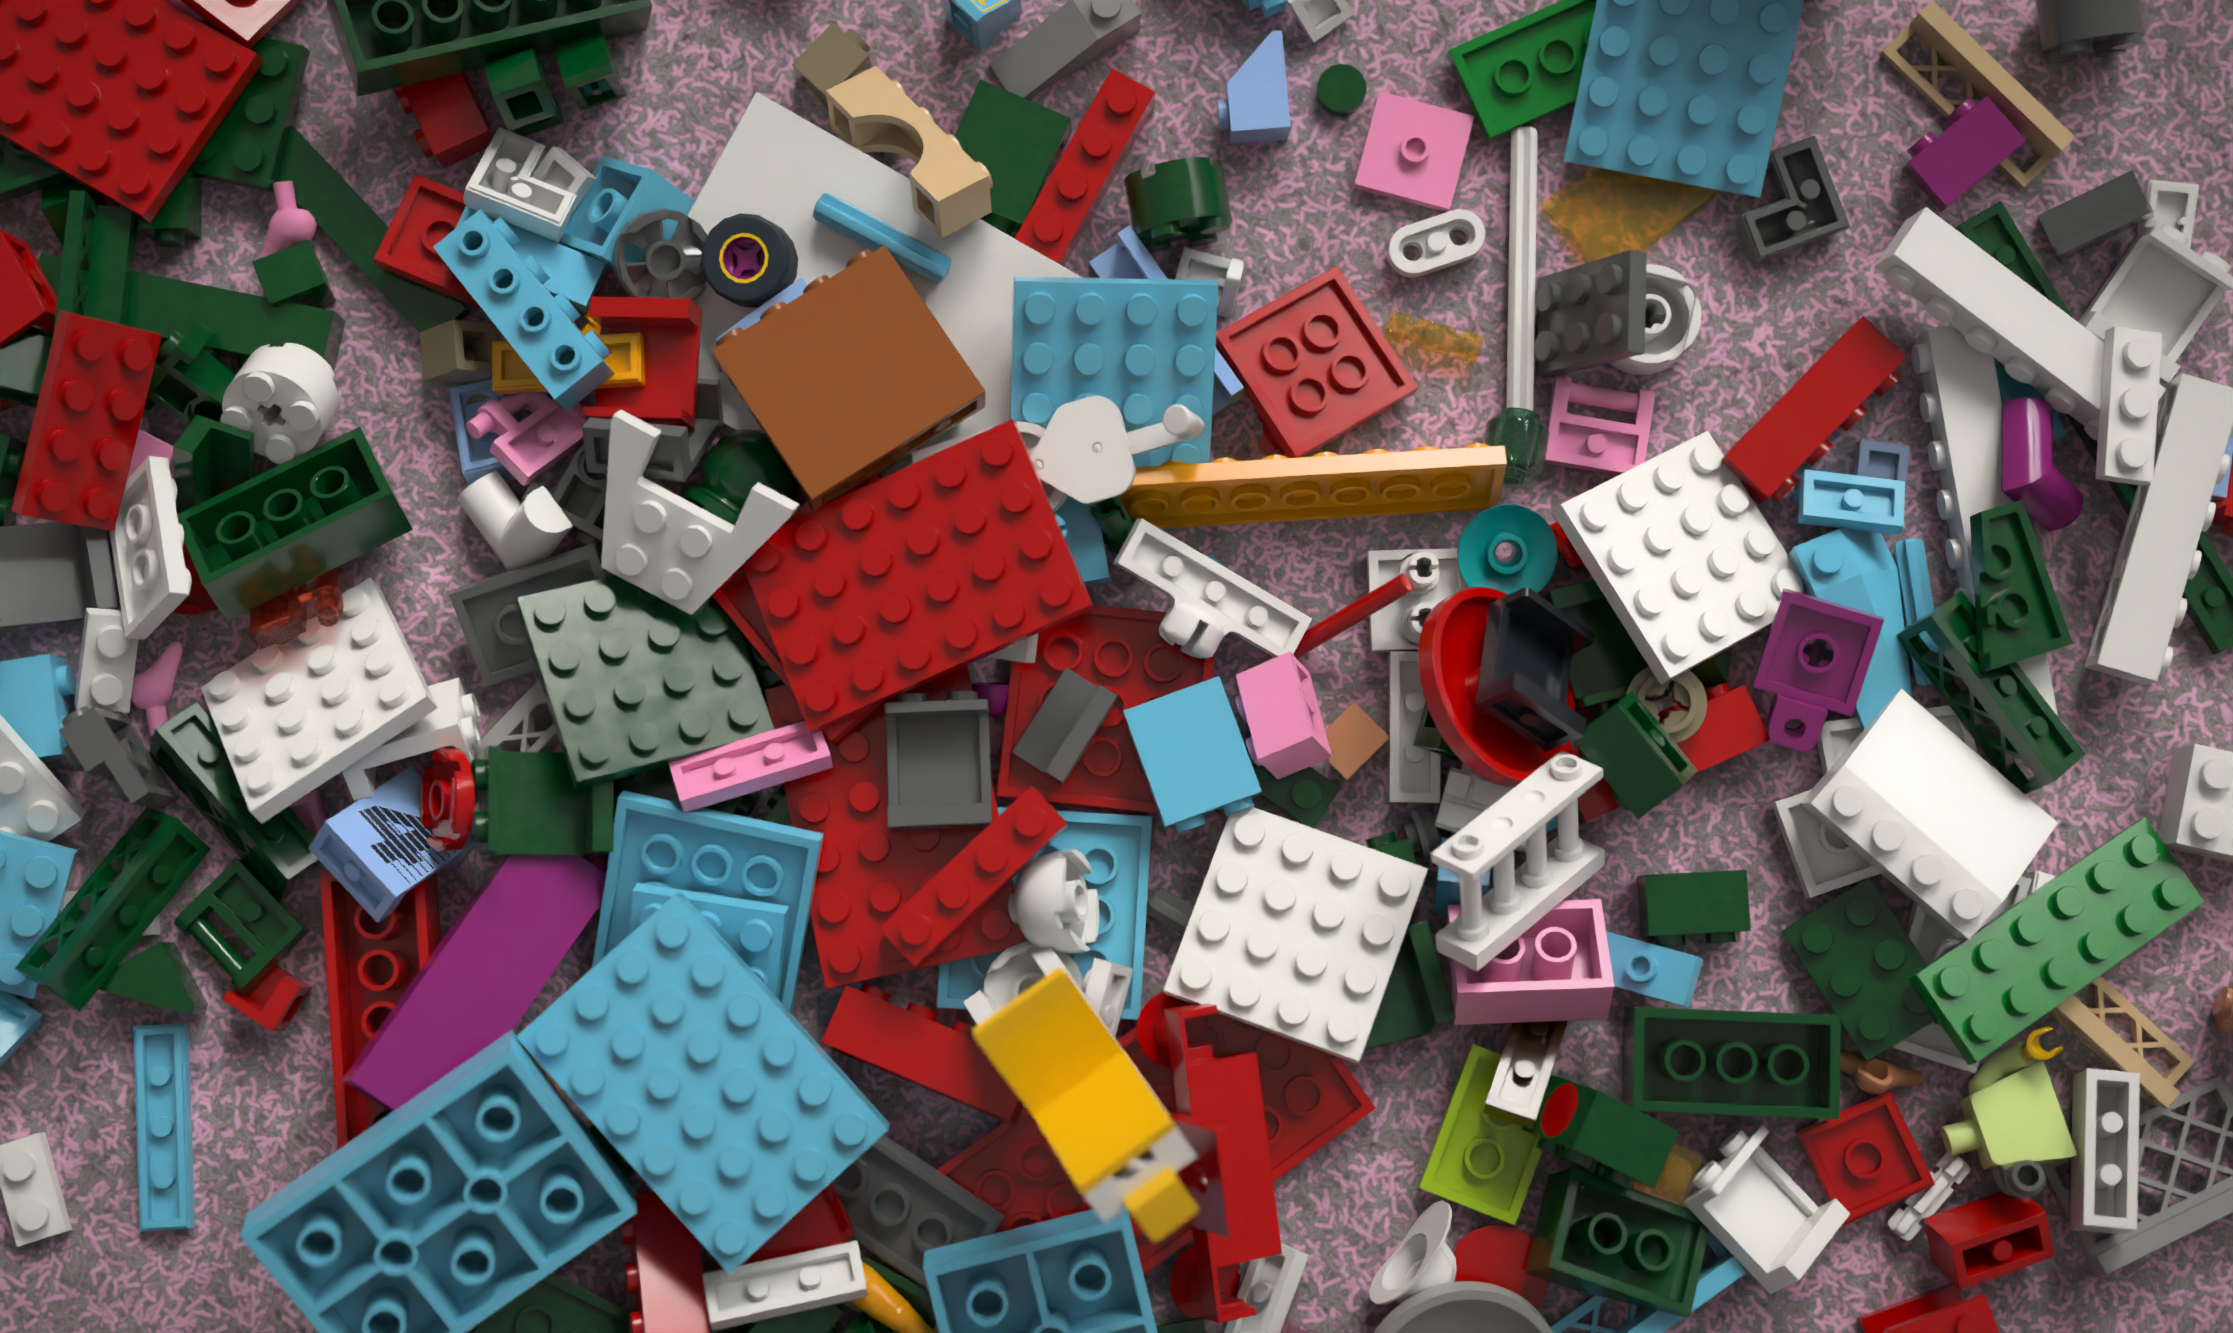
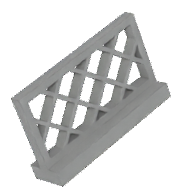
(2180, 1218)

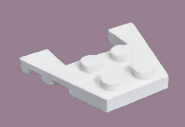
(666, 540)

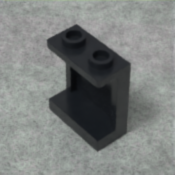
(1529, 668)

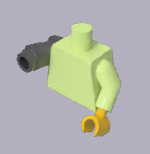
(2013, 1119)

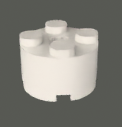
(1674, 321)
(283, 399)

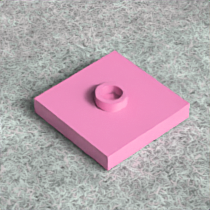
(1413, 152)

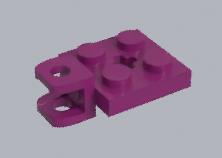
(1807, 689)

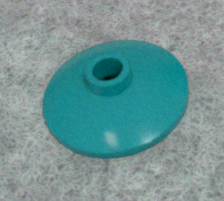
(1532, 553)

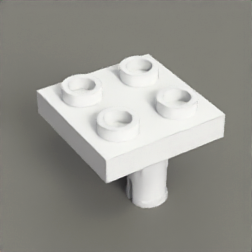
(1433, 578)

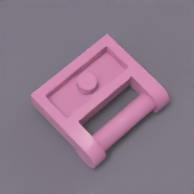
(1596, 442)

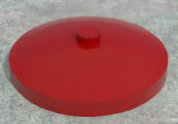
(1449, 679)

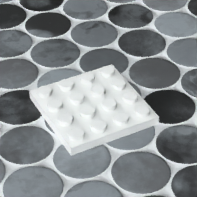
(1680, 555)
(317, 702)
(1296, 932)

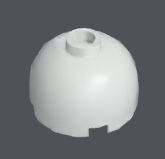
(1055, 904)

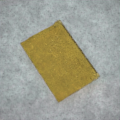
(1621, 211)

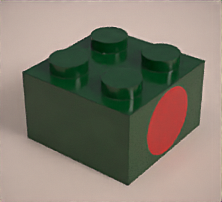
(1602, 1134)

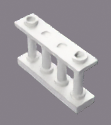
(1540, 883)

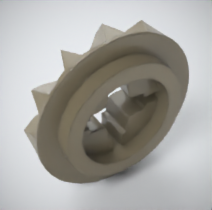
(1686, 692)

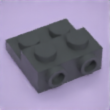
(110, 747)

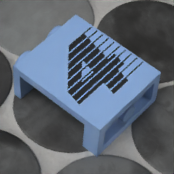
(382, 847)

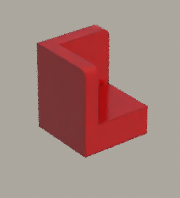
(273, 1001)

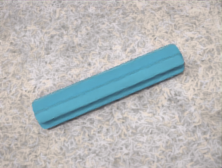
(876, 233)
(1915, 593)

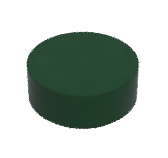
(1341, 90)

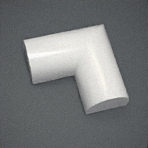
(507, 190)
(514, 529)

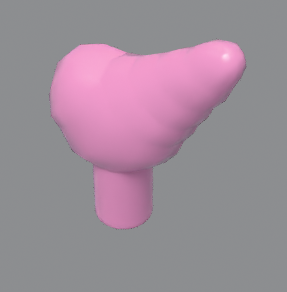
(288, 224)
(156, 685)

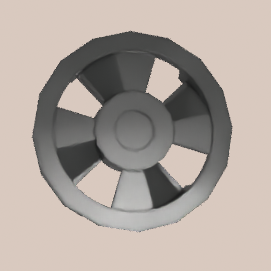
(661, 257)

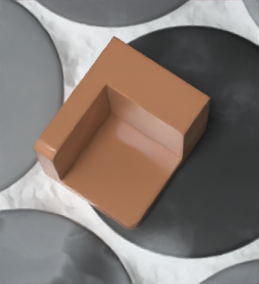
(1353, 741)

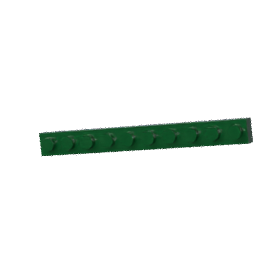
(2211, 589)

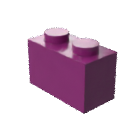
(1963, 153)

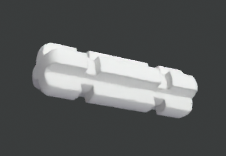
(1927, 1202)

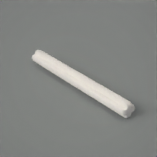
(1522, 268)

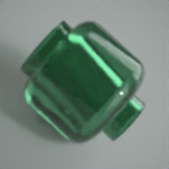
(1524, 442)

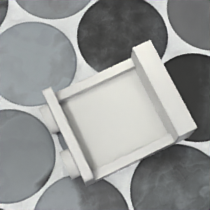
(2160, 290)
(448, 725)
(1762, 1212)

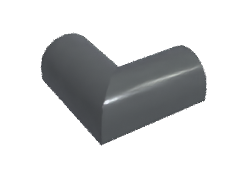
(1807, 208)

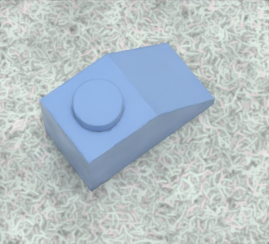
(1257, 96)

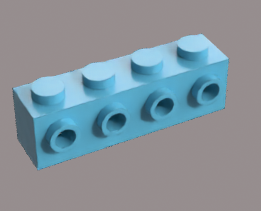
(524, 310)

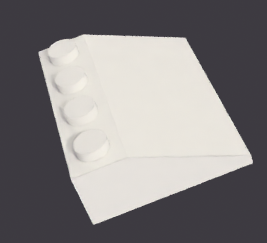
(1931, 815)

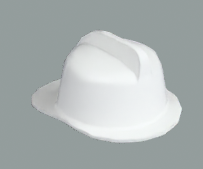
(1419, 1261)

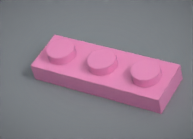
(749, 765)

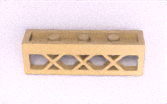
(1984, 78)
(2115, 1052)

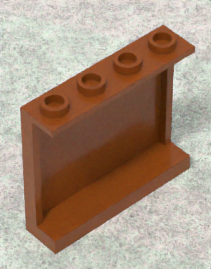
(849, 376)

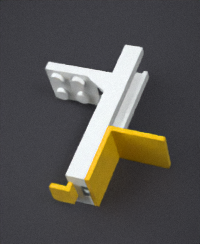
(1088, 1099)

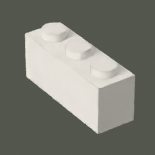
(2107, 1151)

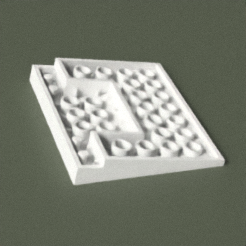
(779, 171)

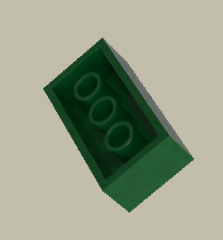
(292, 523)
(1732, 1062)

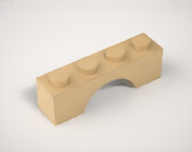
(879, 117)

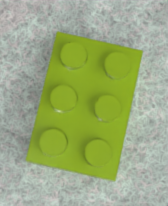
(1476, 1155)

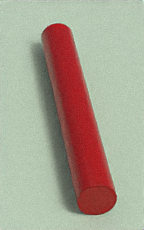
(1354, 613)

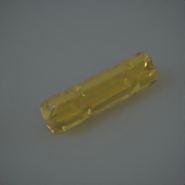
(1433, 337)

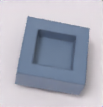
(1881, 460)

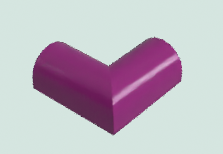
(2028, 466)

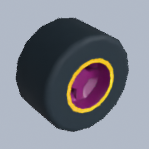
(734, 248)

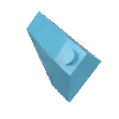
(1861, 574)

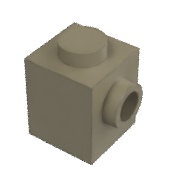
(832, 60)
(457, 352)

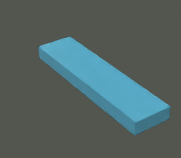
(164, 1127)

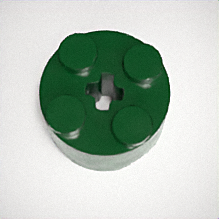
(1179, 203)

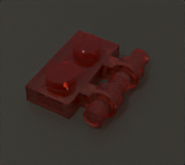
(286, 615)

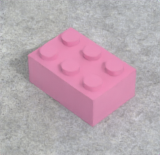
(1546, 974)

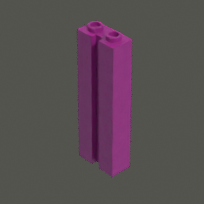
(481, 974)

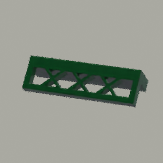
(96, 260)
(2003, 694)
(198, 764)
(117, 909)

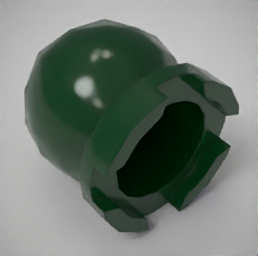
(734, 469)

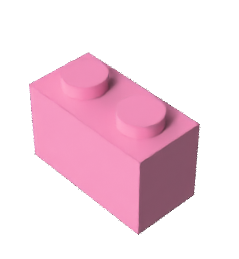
(1282, 716)

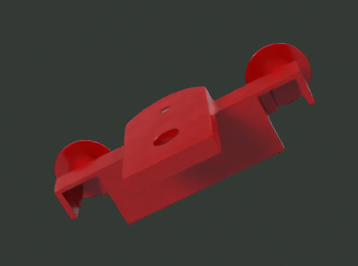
(1232, 1175)

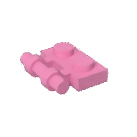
(536, 441)

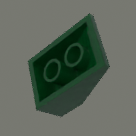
(1617, 1243)

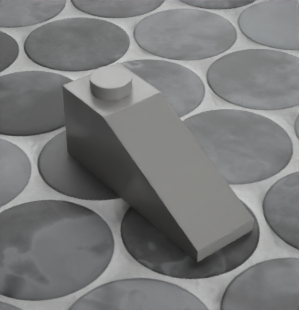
(1065, 43)

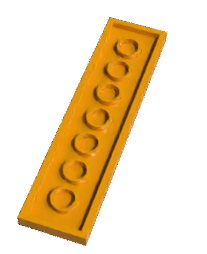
(1317, 486)

